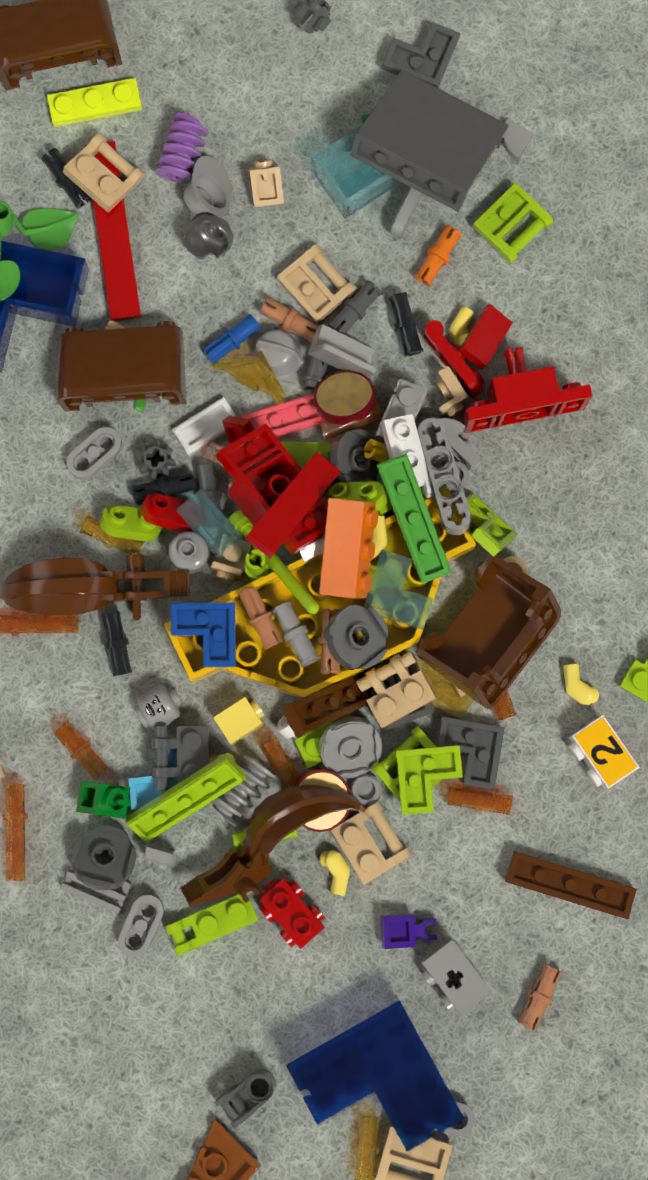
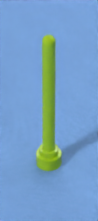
(244, 526)

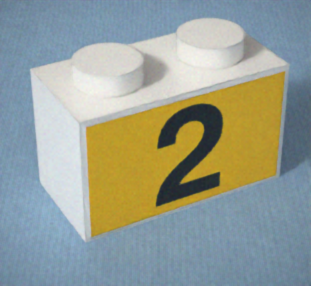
(603, 753)

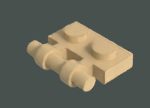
(402, 698)

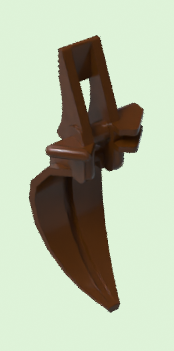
(84, 586)
(269, 824)

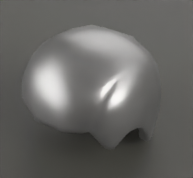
(208, 236)

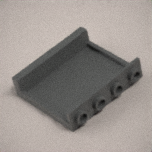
(428, 139)

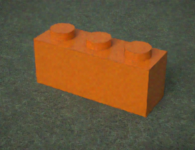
(348, 548)

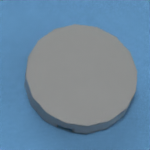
(350, 747)

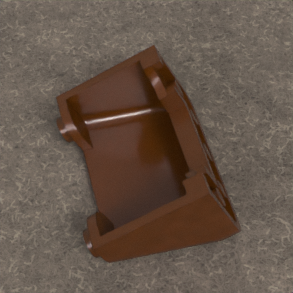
(54, 35)
(121, 365)
(493, 632)

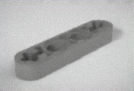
(442, 476)

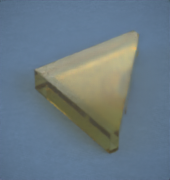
(253, 372)

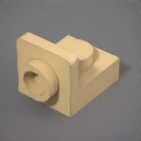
(266, 183)
(450, 387)
(232, 561)

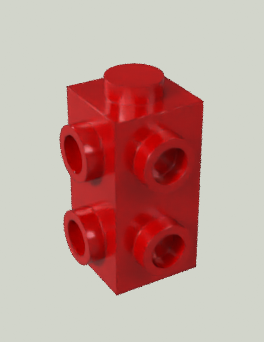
(284, 904)

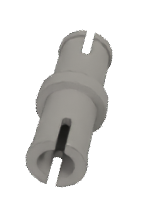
(295, 634)

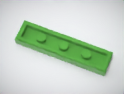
(413, 518)

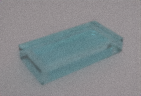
(209, 522)

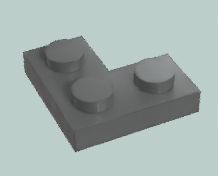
(425, 63)
(480, 743)

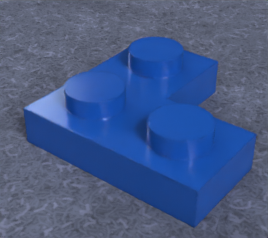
(213, 622)

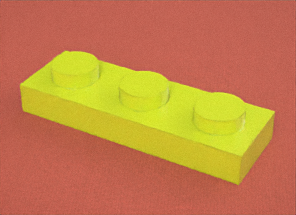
(94, 102)

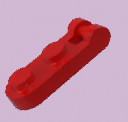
(450, 356)

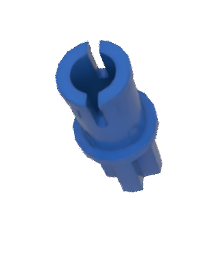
(231, 339)

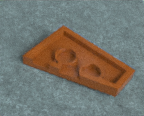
(223, 1158)

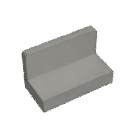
(341, 351)

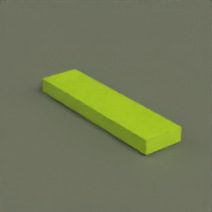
(186, 798)

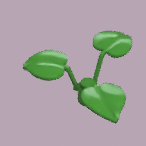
(47, 229)

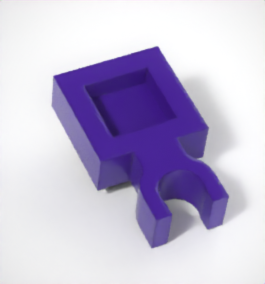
(401, 930)

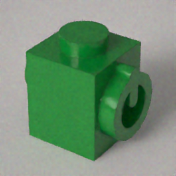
(103, 799)

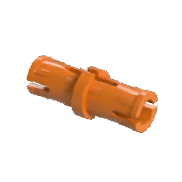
(438, 255)

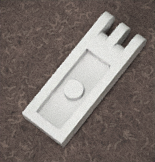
(402, 438)

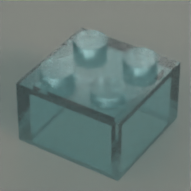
(346, 179)

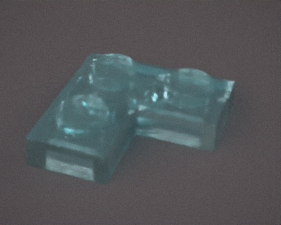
(389, 596)

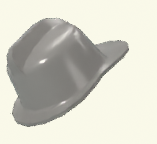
(209, 189)
(285, 354)

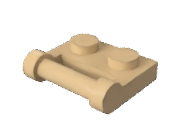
(97, 179)
(309, 289)
(362, 849)
(428, 1157)

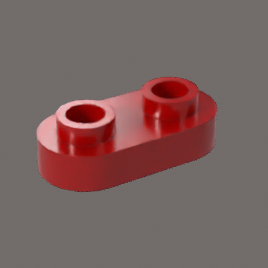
(162, 512)

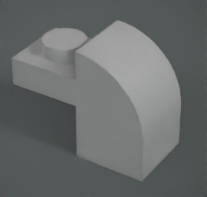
(462, 450)

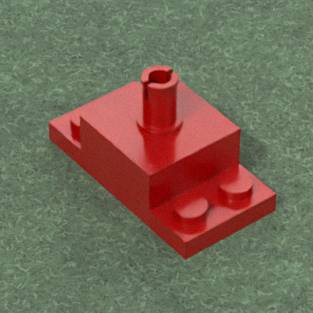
(524, 396)
(260, 475)

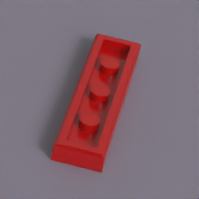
(293, 505)

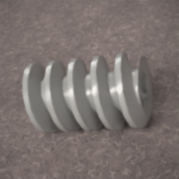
(231, 802)

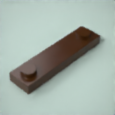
(326, 706)
(570, 885)

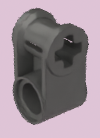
(242, 1100)

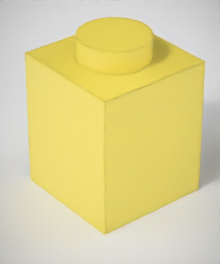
(239, 720)

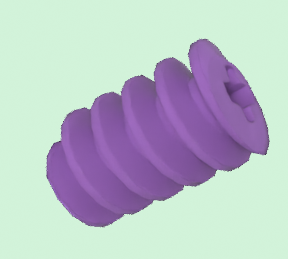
(181, 148)

